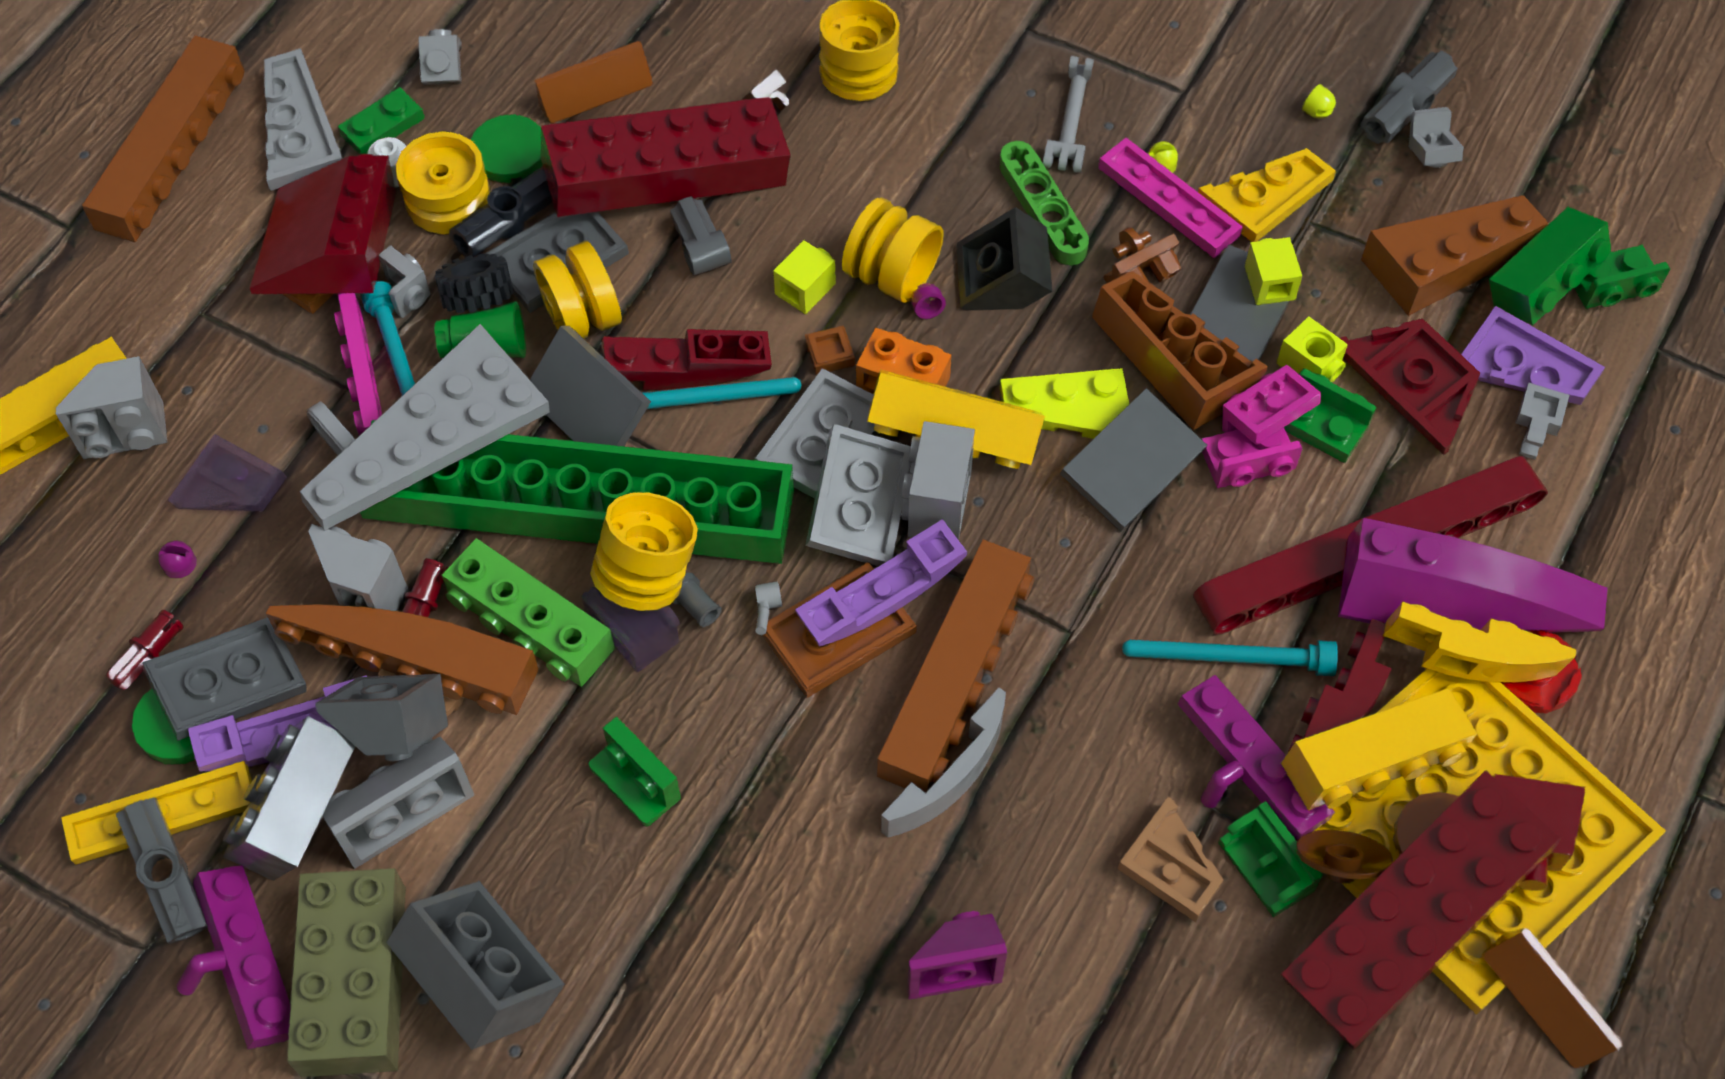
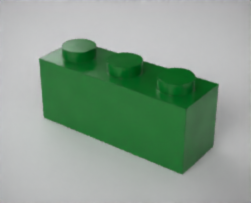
(1550, 265)

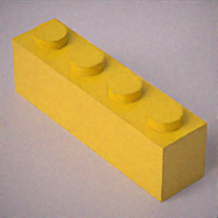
(29, 411)
(999, 427)
(1379, 749)

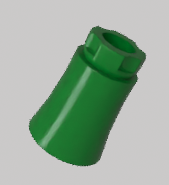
(502, 323)

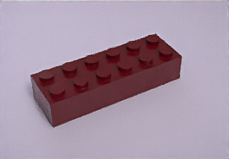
(664, 156)
(1420, 909)

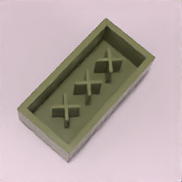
(346, 974)

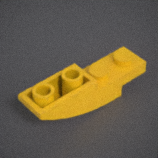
(1491, 654)

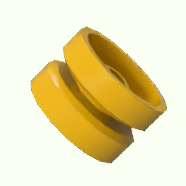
(442, 180)
(578, 290)

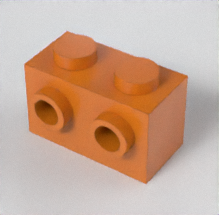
(901, 356)

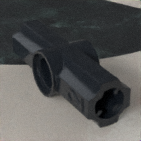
(502, 215)

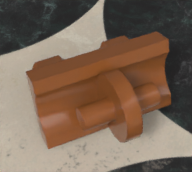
(1157, 256)

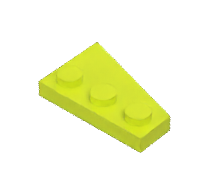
(1071, 400)

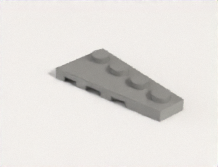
(295, 122)

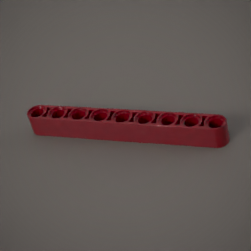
(1320, 562)

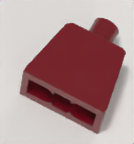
(1559, 809)

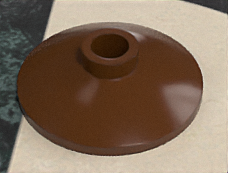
(1343, 855)

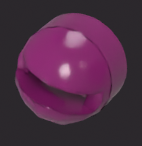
(923, 306)
(174, 564)

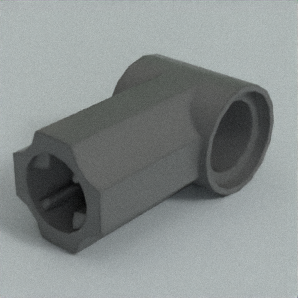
(701, 243)

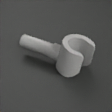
(768, 597)

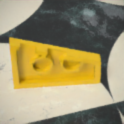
(1270, 194)

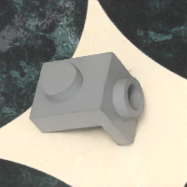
(440, 57)
(1432, 138)
(409, 281)

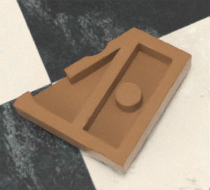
(1172, 863)

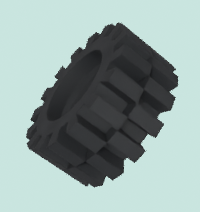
(474, 283)

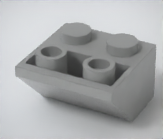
(114, 410)
(359, 570)

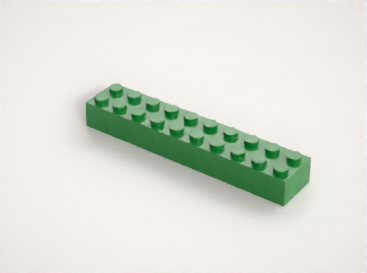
(566, 487)

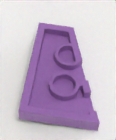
(1518, 354)

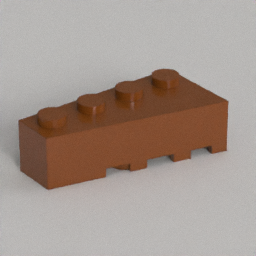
(1449, 251)
(1174, 349)

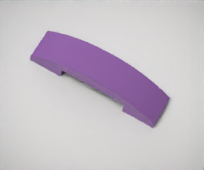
(885, 588)
(228, 742)

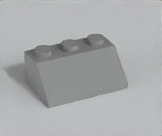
(397, 801)

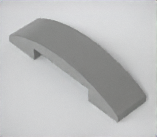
(916, 807)

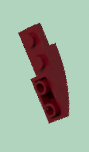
(696, 361)
(1354, 689)

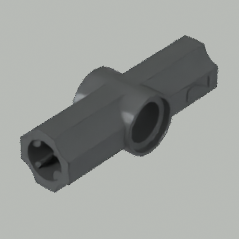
(1409, 94)
(149, 843)

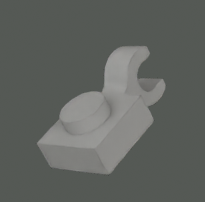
(1541, 413)

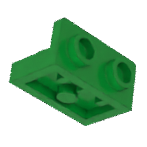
(1621, 277)
(1336, 422)
(635, 774)

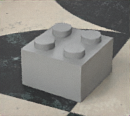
(938, 477)

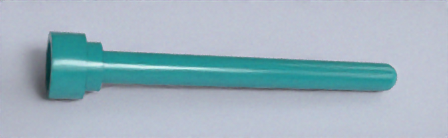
(381, 307)
(723, 392)
(1318, 658)

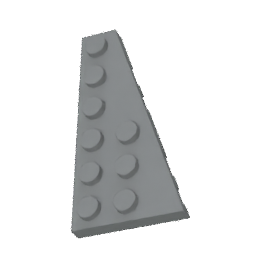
(445, 416)

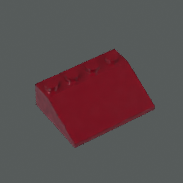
(328, 230)

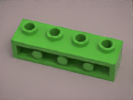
(528, 613)

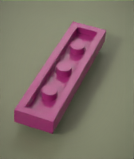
(1170, 197)
(358, 357)

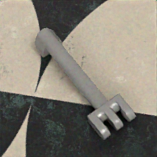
(1065, 147)

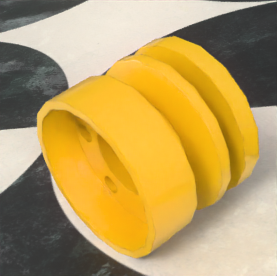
(859, 49)
(892, 249)
(643, 551)

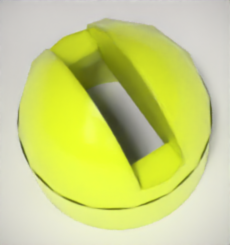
(1319, 102)
(1165, 154)

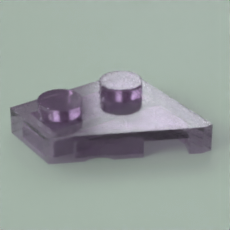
(227, 480)

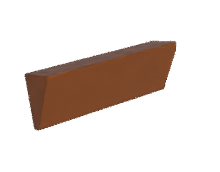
(593, 82)
(1550, 998)

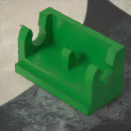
(1269, 860)

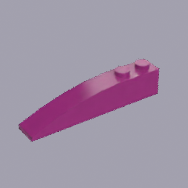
(1461, 582)

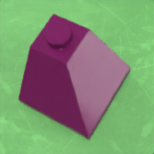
(959, 957)

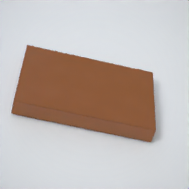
(819, 666)

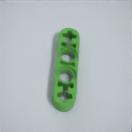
(1049, 200)

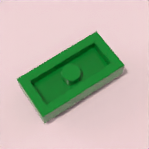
(381, 120)

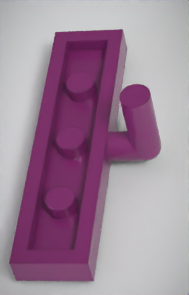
(1249, 757)
(243, 956)

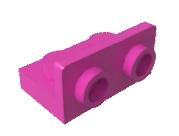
(1270, 404)
(1238, 461)

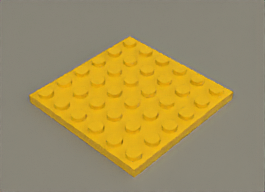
(1515, 744)

